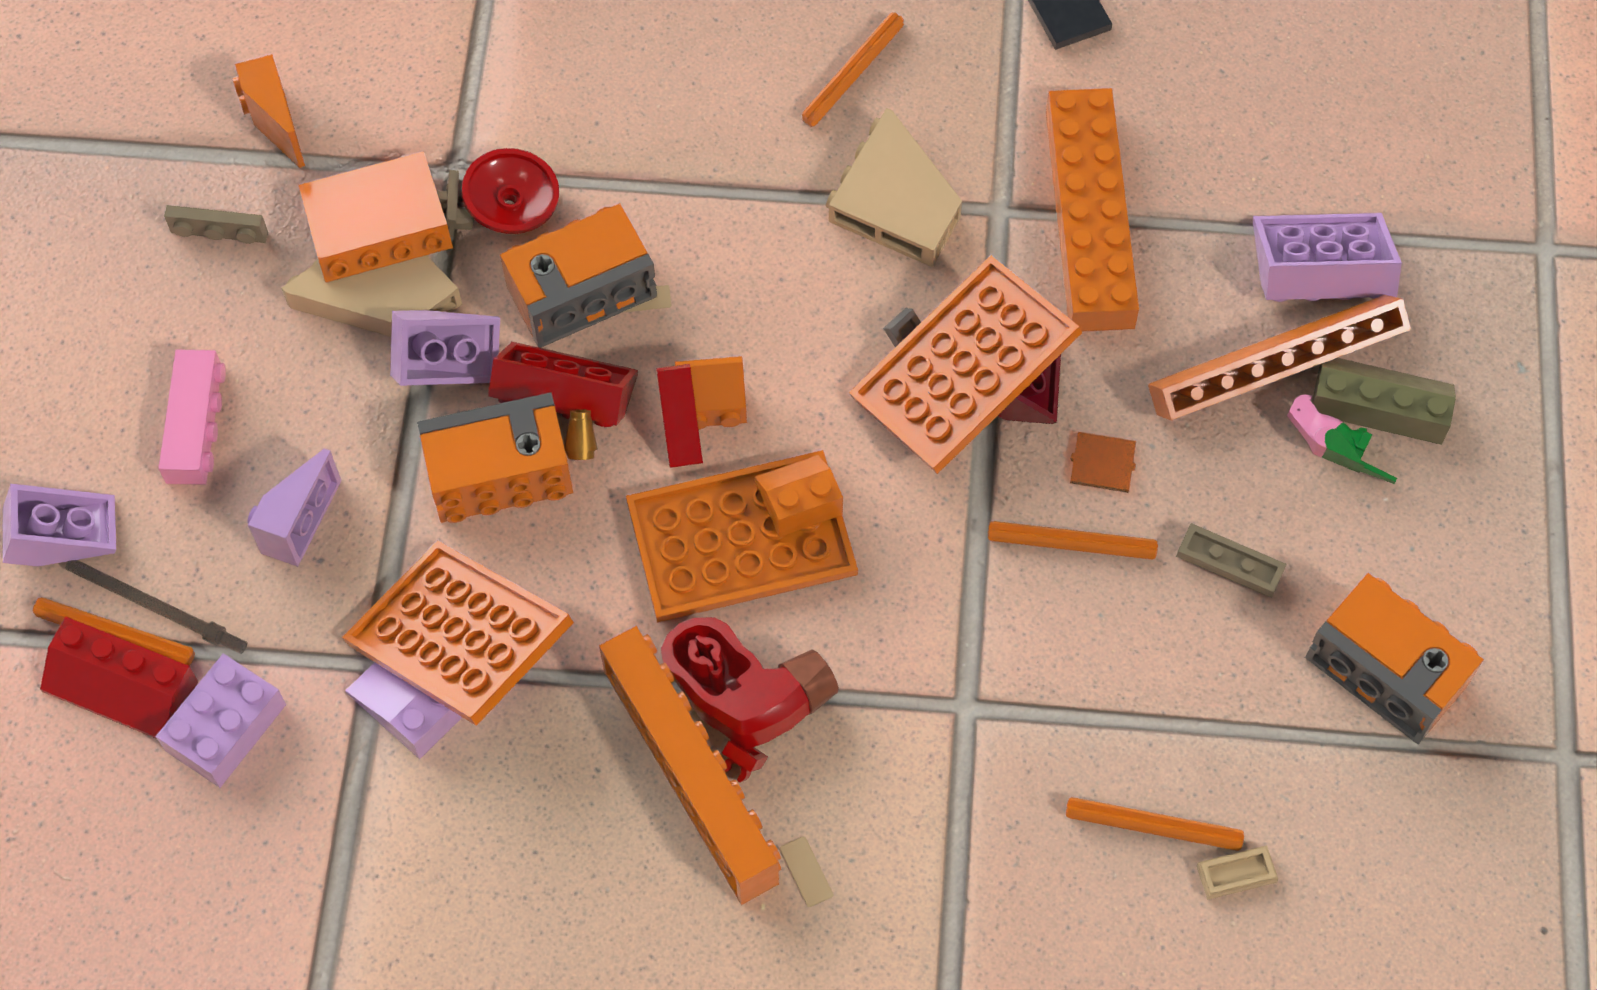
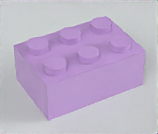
(221, 720)

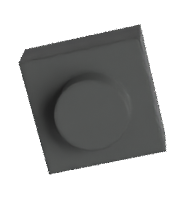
(902, 325)

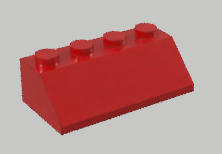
(573, 381)
(115, 677)

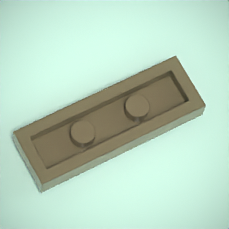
(216, 224)
(1231, 560)

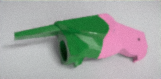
(1333, 438)

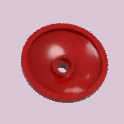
(513, 177)

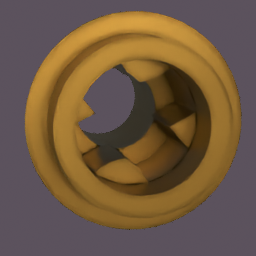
(580, 436)

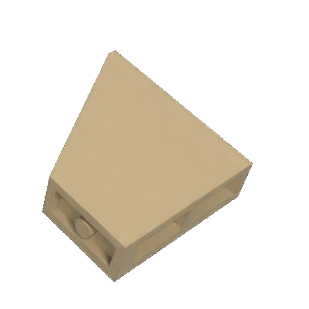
(896, 194)
(371, 296)

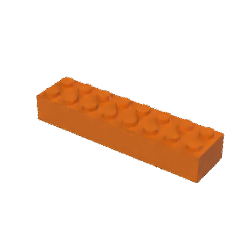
(1091, 210)
(690, 765)

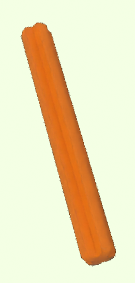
(852, 69)
(1072, 540)
(56, 612)
(1155, 823)

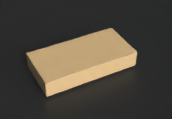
(1237, 872)

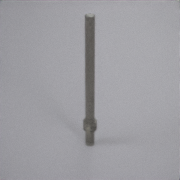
(211, 632)

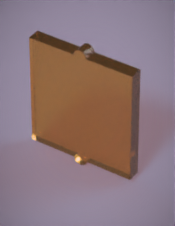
(1103, 462)

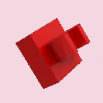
(747, 759)

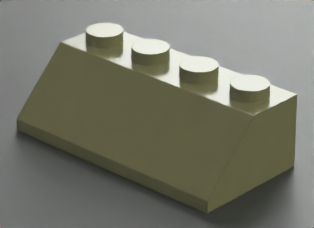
(1385, 399)

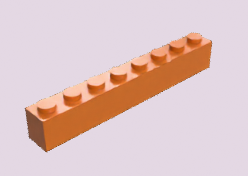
(1279, 357)

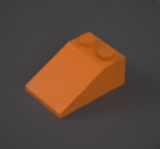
(265, 100)

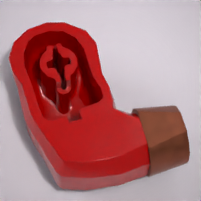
(733, 688)

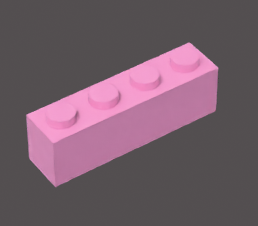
(191, 417)

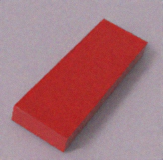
(679, 415)

